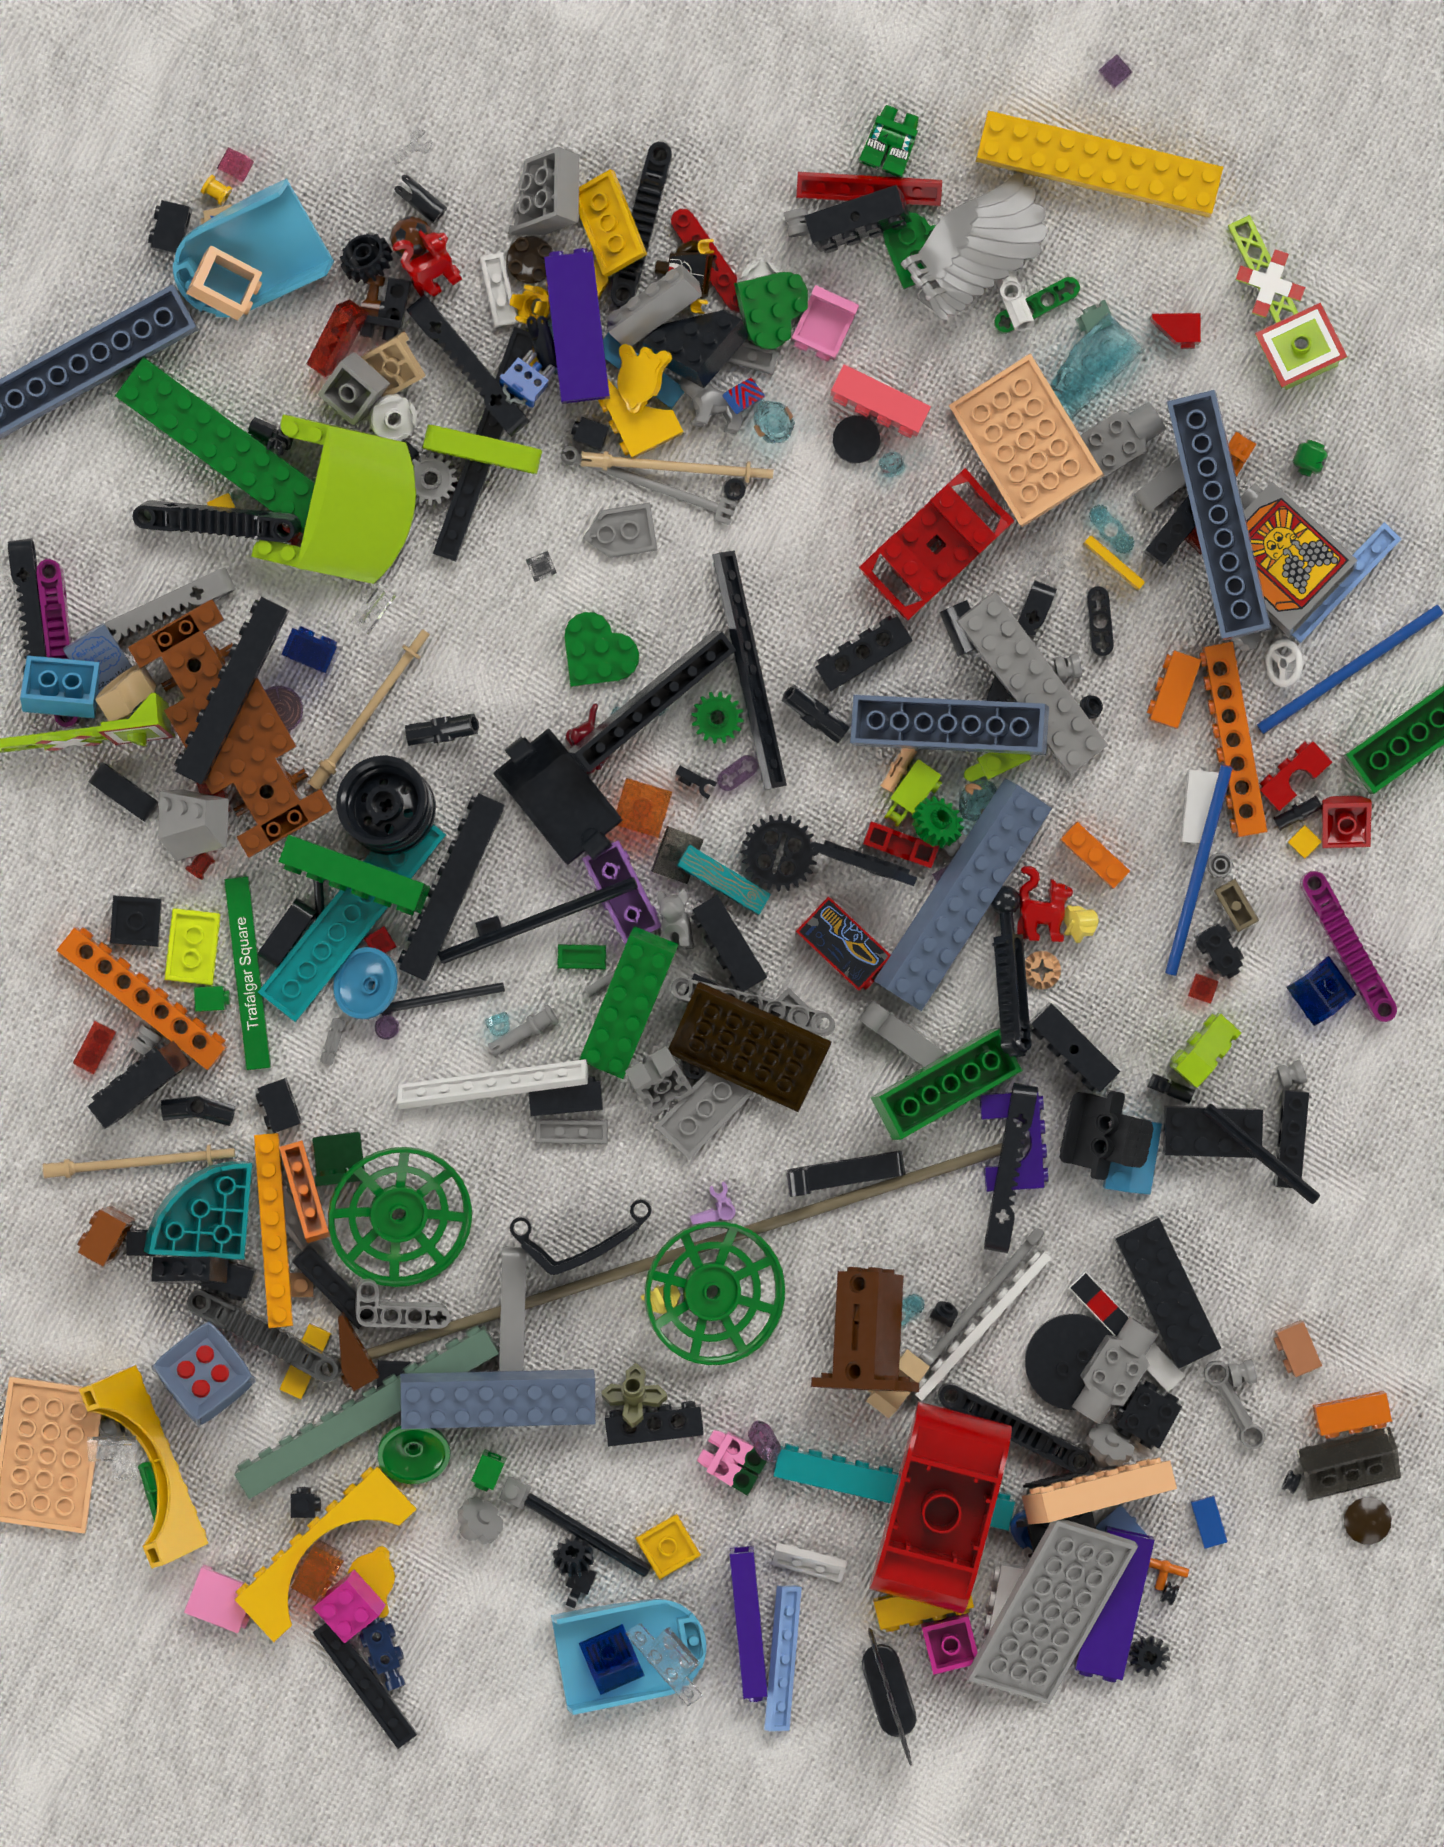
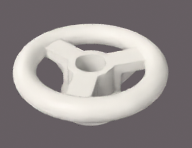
(1287, 663)

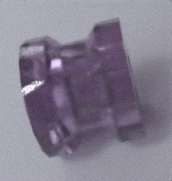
(383, 1027)

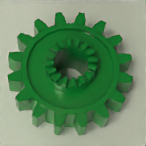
(713, 704)
(937, 822)

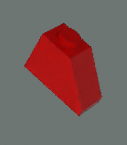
(1179, 328)

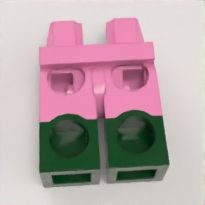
(727, 1458)

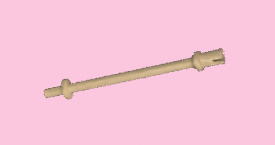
(606, 460)
(328, 766)
(69, 1168)

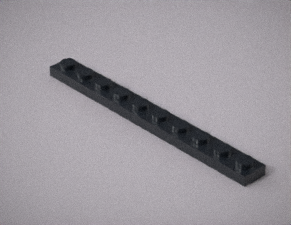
(474, 472)
(749, 670)

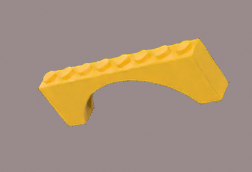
(642, 430)
(370, 1499)
(176, 1520)

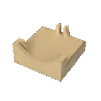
(395, 363)

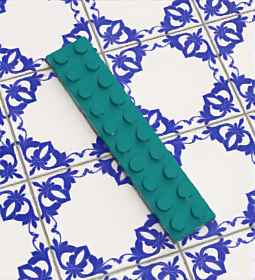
(337, 933)

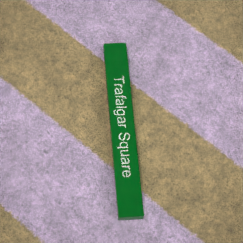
(247, 973)

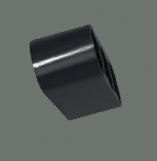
(123, 791)
(287, 932)

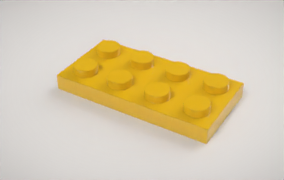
(609, 223)

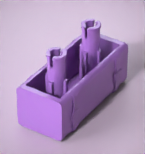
(627, 909)

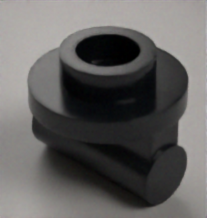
(944, 1313)

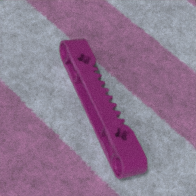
(55, 618)
(1348, 946)

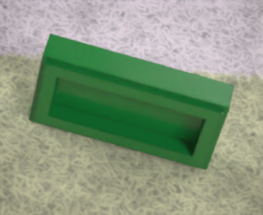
(581, 956)

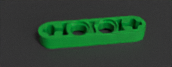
(1035, 302)

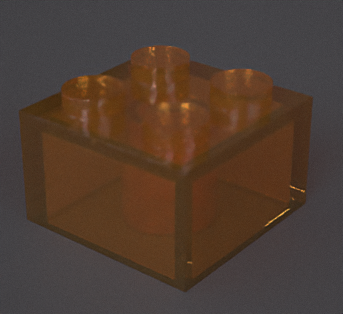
(643, 807)
(317, 1569)

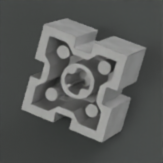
(659, 1080)

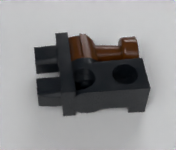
(385, 313)

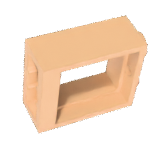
(215, 299)

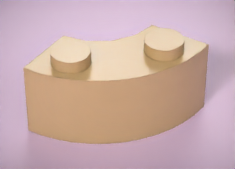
(125, 693)
(889, 1401)

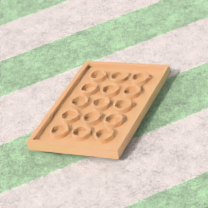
(1026, 440)
(46, 1456)

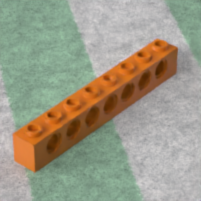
(1225, 654)
(71, 949)

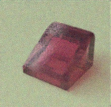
(235, 164)

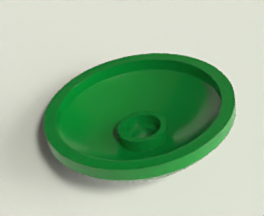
(414, 1462)

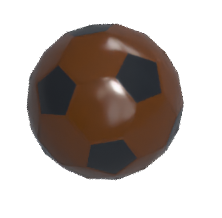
(408, 229)

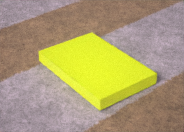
(192, 946)

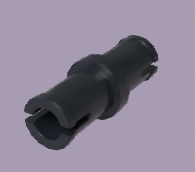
(1298, 813)

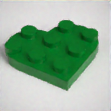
(905, 243)
(769, 305)
(597, 653)

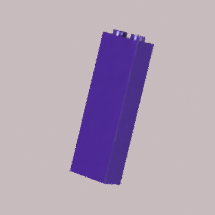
(576, 326)
(748, 1623)
(1111, 1636)

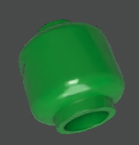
(1310, 458)

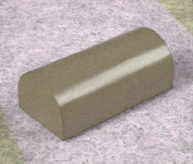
(1236, 905)

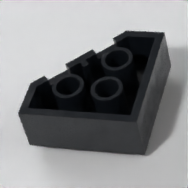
(699, 344)

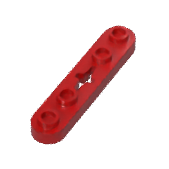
(723, 280)

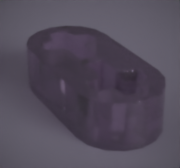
(734, 767)
(764, 1441)

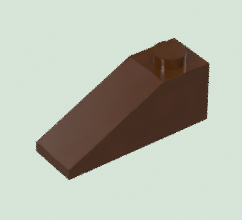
(355, 1361)

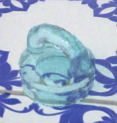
(892, 464)
(497, 1019)

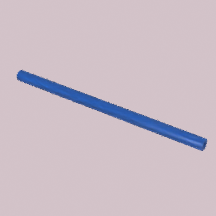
(1350, 669)
(1198, 869)

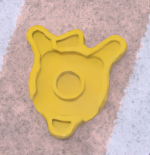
(640, 375)
(377, 1573)

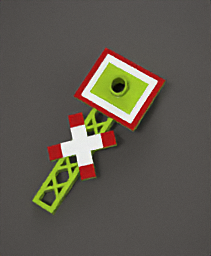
(1277, 341)
(145, 725)

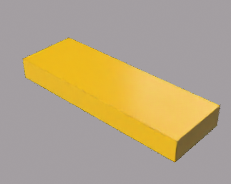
(1114, 563)
(295, 1379)

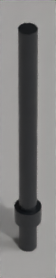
(444, 997)

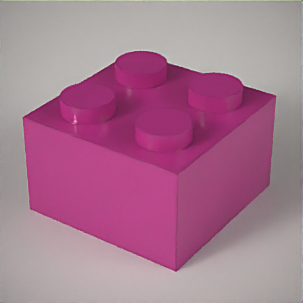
(349, 1606)
(949, 1643)

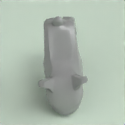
(709, 402)
(675, 919)

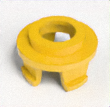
(524, 301)

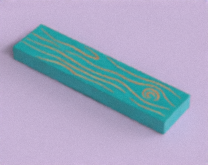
(723, 880)

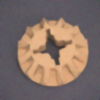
(1050, 961)

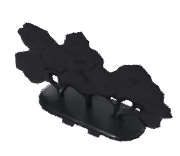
(889, 1691)

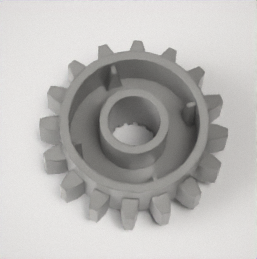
(442, 486)

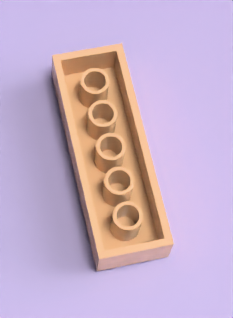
(1098, 1490)

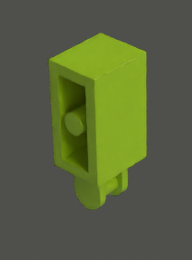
(994, 764)
(913, 790)

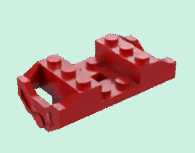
(955, 525)

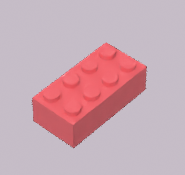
(880, 401)

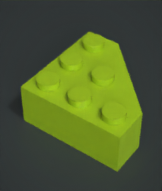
(1200, 1056)

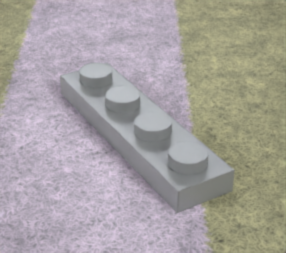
(294, 1226)

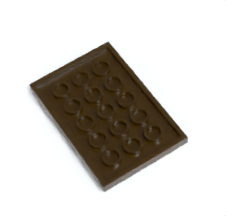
(749, 1046)

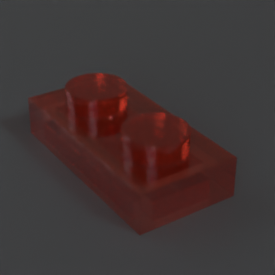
(94, 1047)

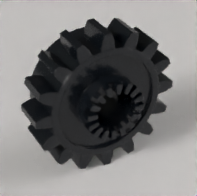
(366, 257)

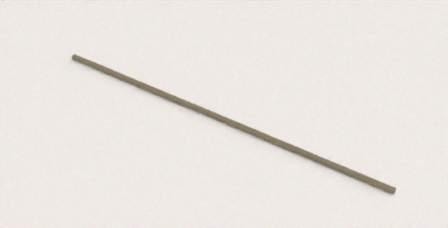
(672, 1255)

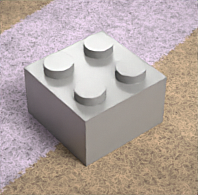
(353, 388)

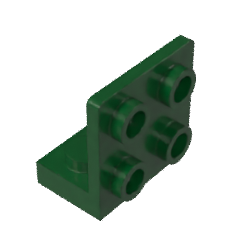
(335, 1156)

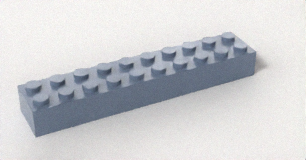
(93, 358)
(1219, 515)
(963, 894)

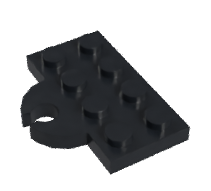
(865, 861)

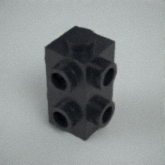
(1223, 957)

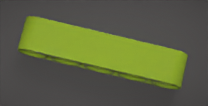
(482, 449)

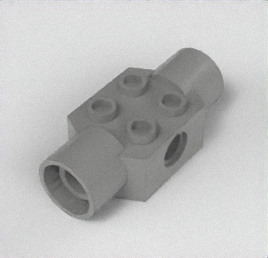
(1123, 437)
(1114, 1370)

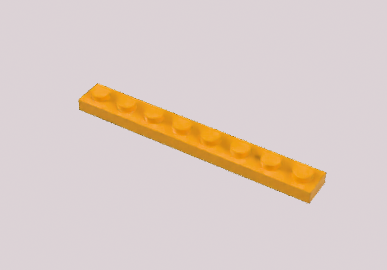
(273, 1230)

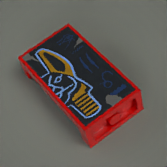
(844, 944)

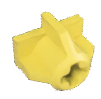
(1080, 922)
(658, 1301)

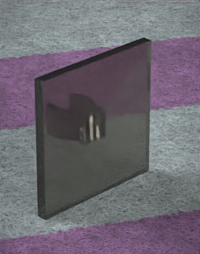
(670, 852)

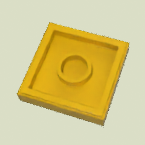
(668, 1546)

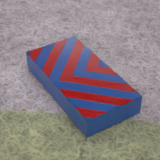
(743, 395)

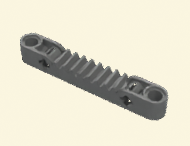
(256, 1330)

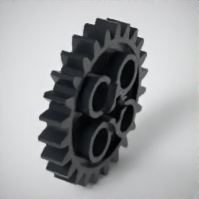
(757, 846)

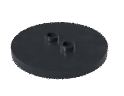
(1060, 1354)

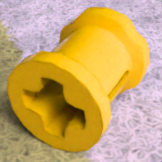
(216, 190)

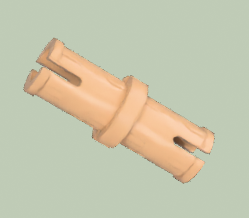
(898, 769)

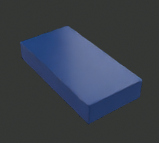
(1209, 1522)

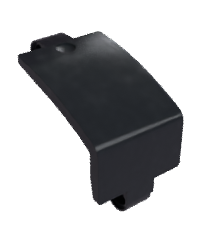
(558, 797)
(554, 1267)

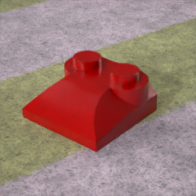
(1346, 822)

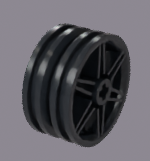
(366, 779)

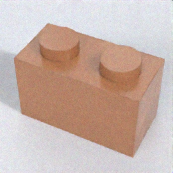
(1297, 1348)

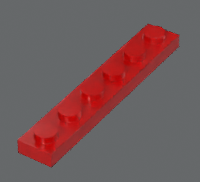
(849, 187)

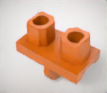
(1240, 450)

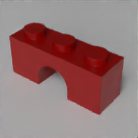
(1308, 759)
(900, 845)

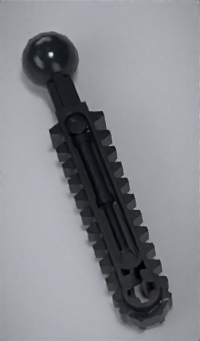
(1011, 977)

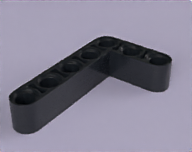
(844, 1172)

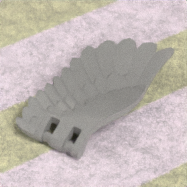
(978, 246)

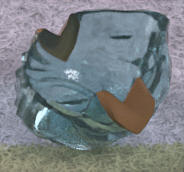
(773, 421)
(975, 798)

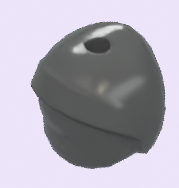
(110, 1427)

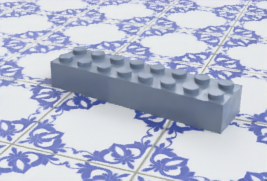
(949, 724)
(497, 1399)

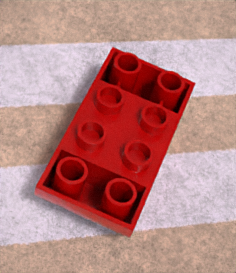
(941, 1507)

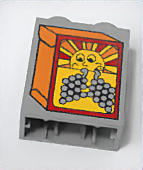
(1293, 556)

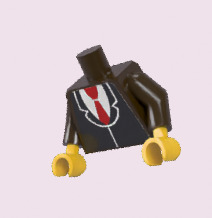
(697, 260)

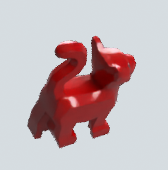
(430, 265)
(1040, 912)

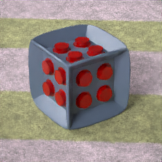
(203, 1373)

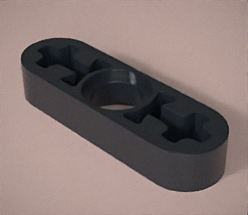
(1092, 604)

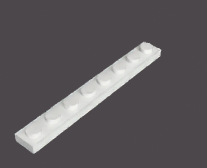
(492, 1084)
(988, 1316)

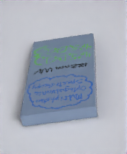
(101, 647)

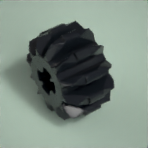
(582, 1553)
(1153, 1648)

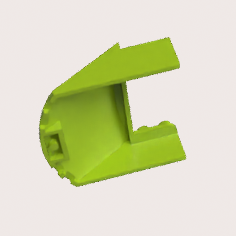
(357, 505)

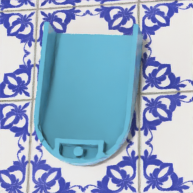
(265, 233)
(581, 1624)

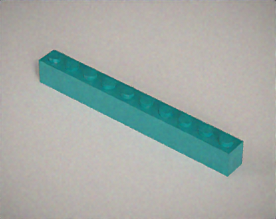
(858, 1478)

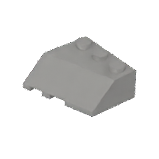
(548, 193)
(192, 822)

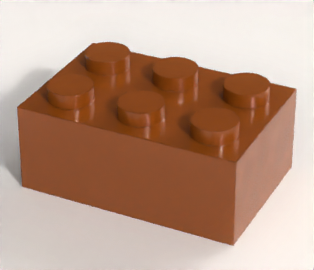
(106, 1235)

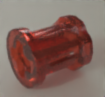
(200, 865)

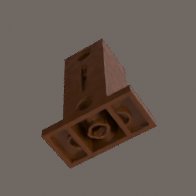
(867, 1333)

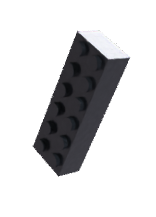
(1167, 1292)

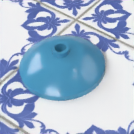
(356, 979)

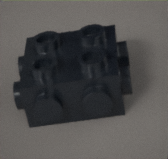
(1148, 1415)

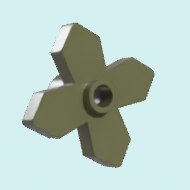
(634, 1395)

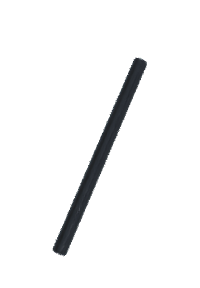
(538, 920)

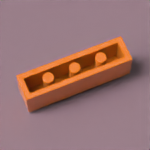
(304, 1191)

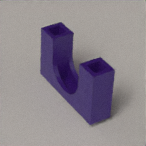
(1031, 1171)

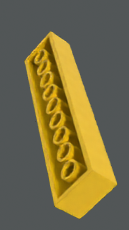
(1099, 164)

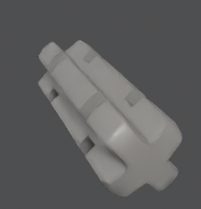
(332, 1041)

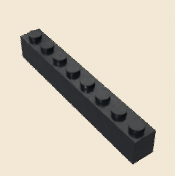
(231, 691)
(651, 701)
(451, 887)

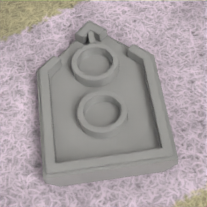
(623, 531)

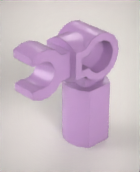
(724, 1206)

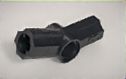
(815, 713)
(441, 729)
(182, 1108)

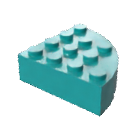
(204, 1214)

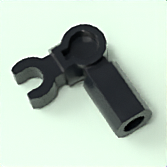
(268, 432)
(1173, 1089)

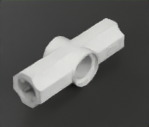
(1016, 306)

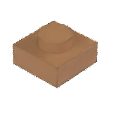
(301, 1285)

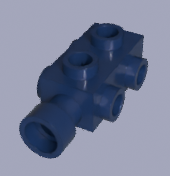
(384, 1647)

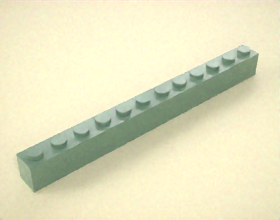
(358, 1415)

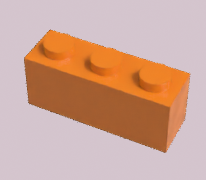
(1173, 689)
(1094, 855)
(1352, 1414)

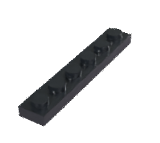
(366, 1686)

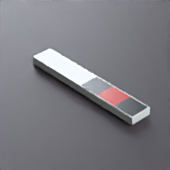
(1114, 1319)

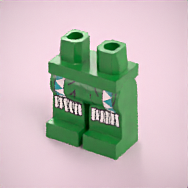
(893, 135)

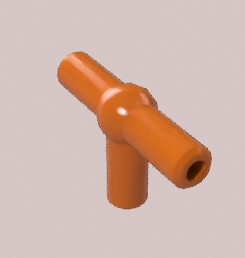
(1164, 1568)

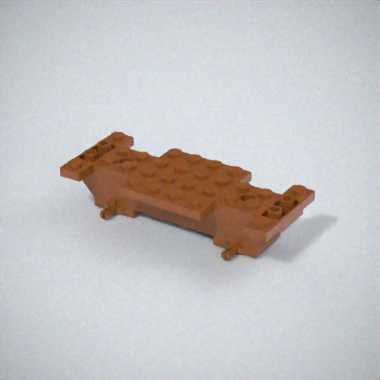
(254, 741)

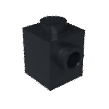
(305, 1503)

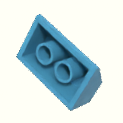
(60, 687)
(1132, 1178)

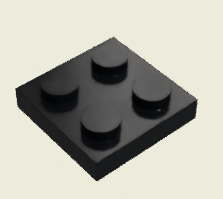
(136, 921)

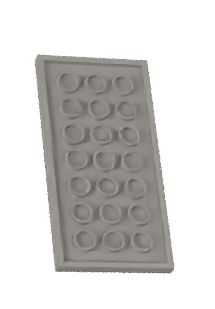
(1051, 1610)

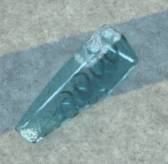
(1094, 364)

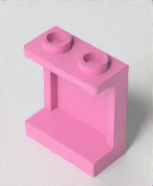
(824, 323)
(214, 1600)

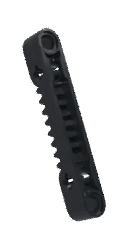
(644, 216)
(427, 317)
(216, 520)
(23, 557)
(1038, 601)
(1021, 1102)
(1023, 1432)

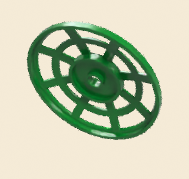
(402, 1229)
(727, 1297)

